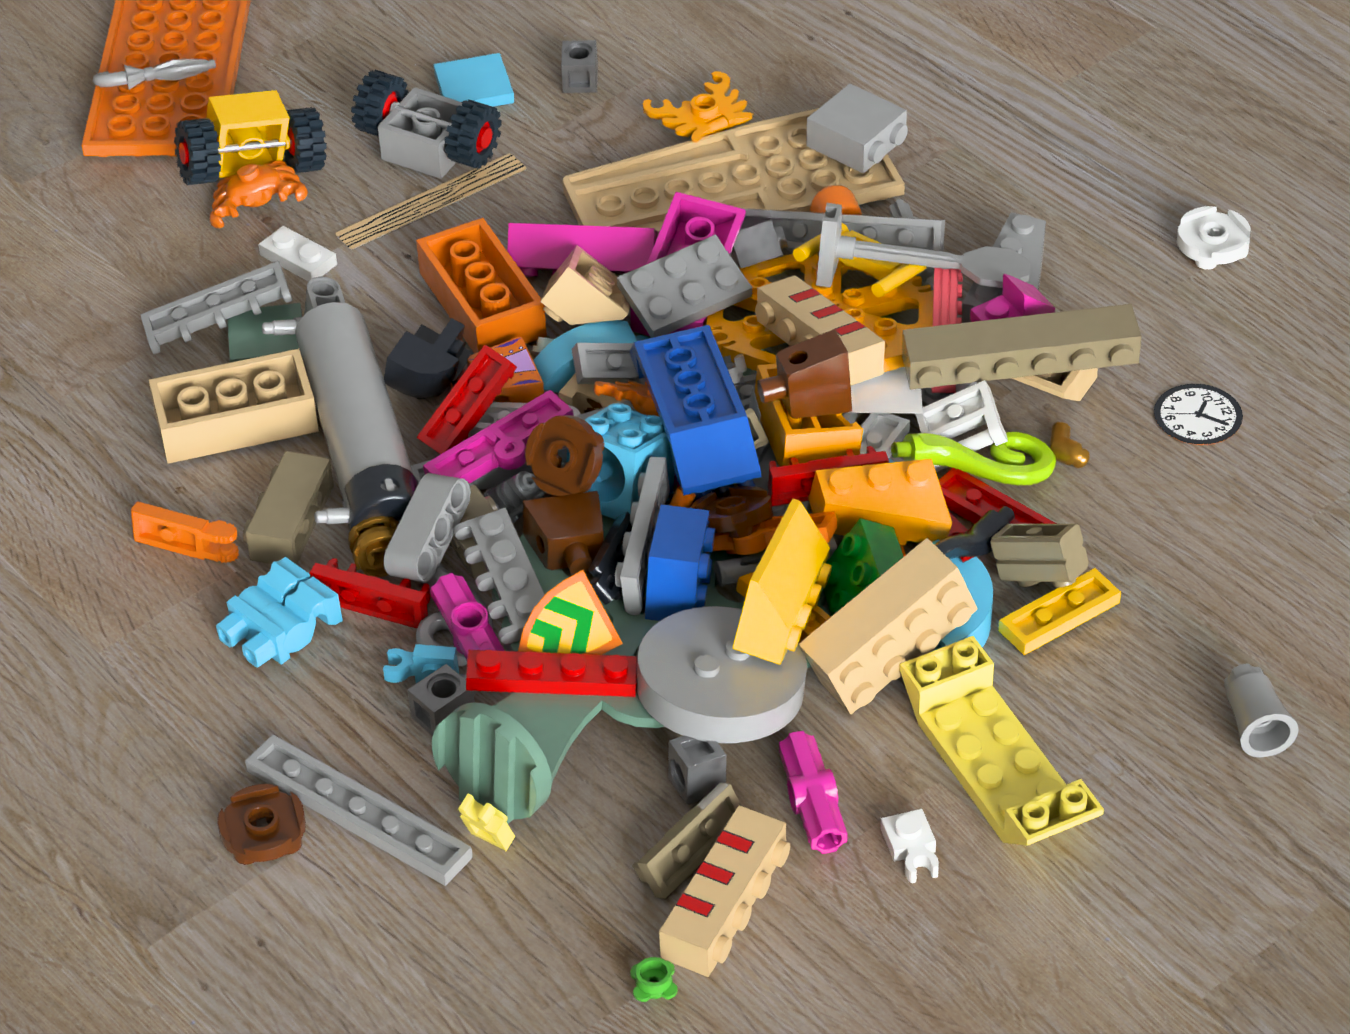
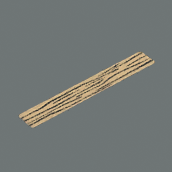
(430, 201)

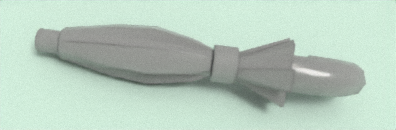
(170, 70)

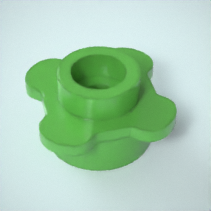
(653, 970)

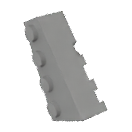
(1026, 238)

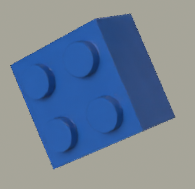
(679, 562)

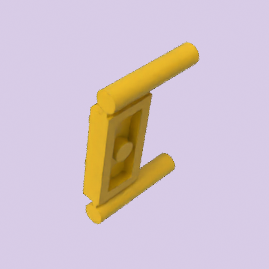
(888, 273)

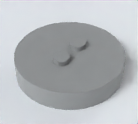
(709, 690)

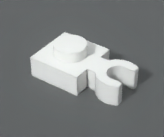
(911, 839)

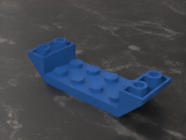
(698, 409)

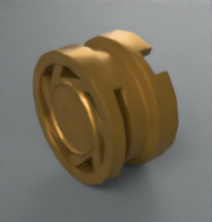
(371, 543)

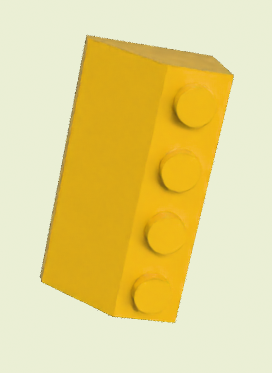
(784, 588)

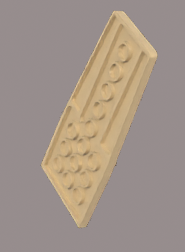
(741, 167)

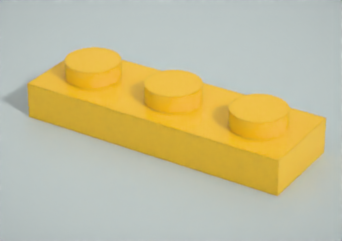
(1059, 611)

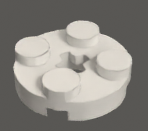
(1229, 241)

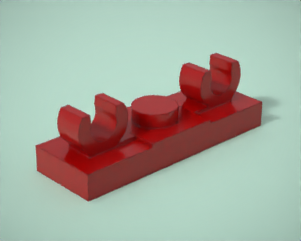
(467, 400)
(796, 479)
(374, 595)

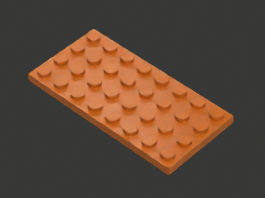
(149, 34)

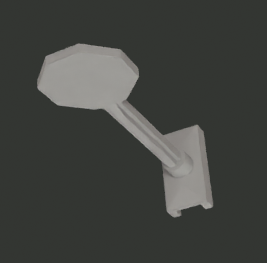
(981, 265)

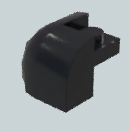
(427, 361)

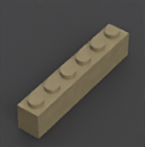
(1021, 346)

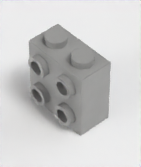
(856, 128)

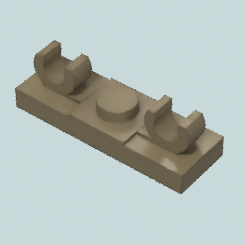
(687, 842)

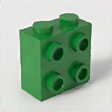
(859, 561)

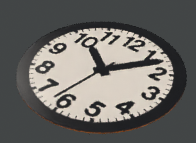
(1198, 414)

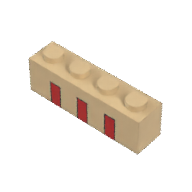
(800, 313)
(723, 891)

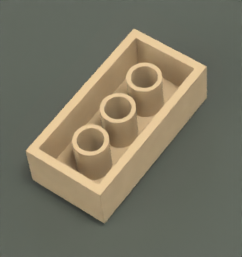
(233, 405)
(887, 625)

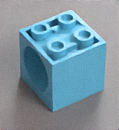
(629, 443)

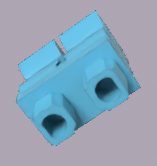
(278, 613)

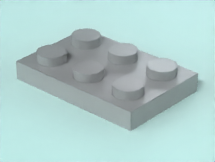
(684, 286)

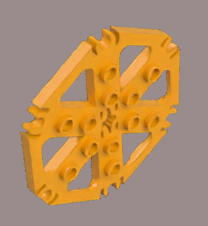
(750, 336)

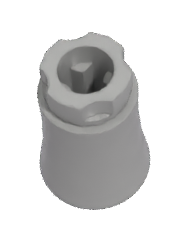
(1260, 716)

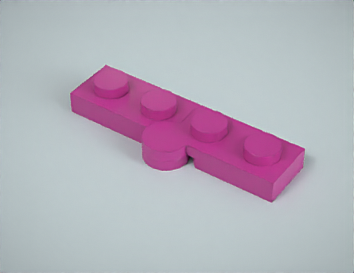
(500, 443)

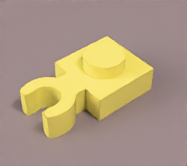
(486, 822)

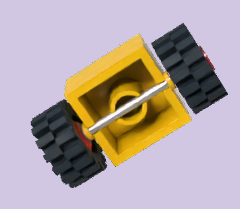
(248, 131)

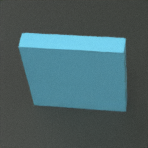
(475, 79)

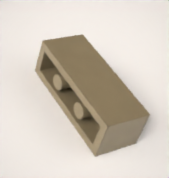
(288, 507)

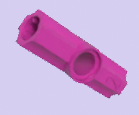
(464, 615)
(812, 792)

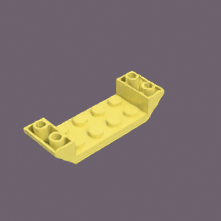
(990, 747)

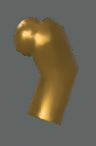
(1065, 449)

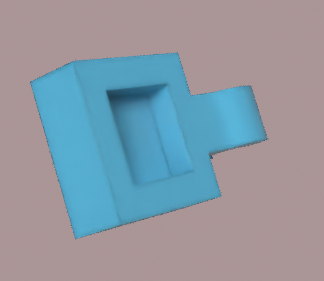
(419, 663)

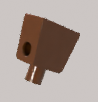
(811, 378)
(564, 530)

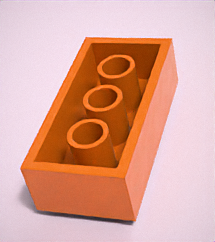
(481, 285)

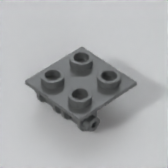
(513, 492)

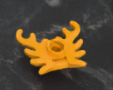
(705, 112)

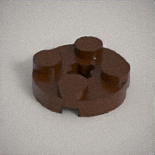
(584, 449)
(737, 512)
(264, 843)

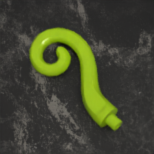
(1007, 469)

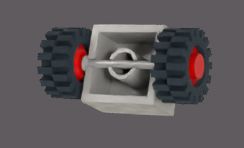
(424, 127)

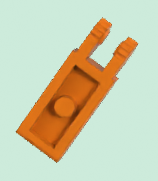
(184, 533)

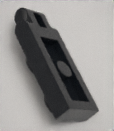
(606, 560)

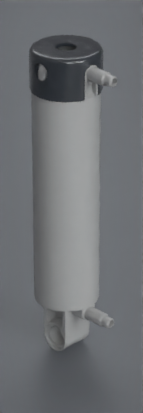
(351, 407)

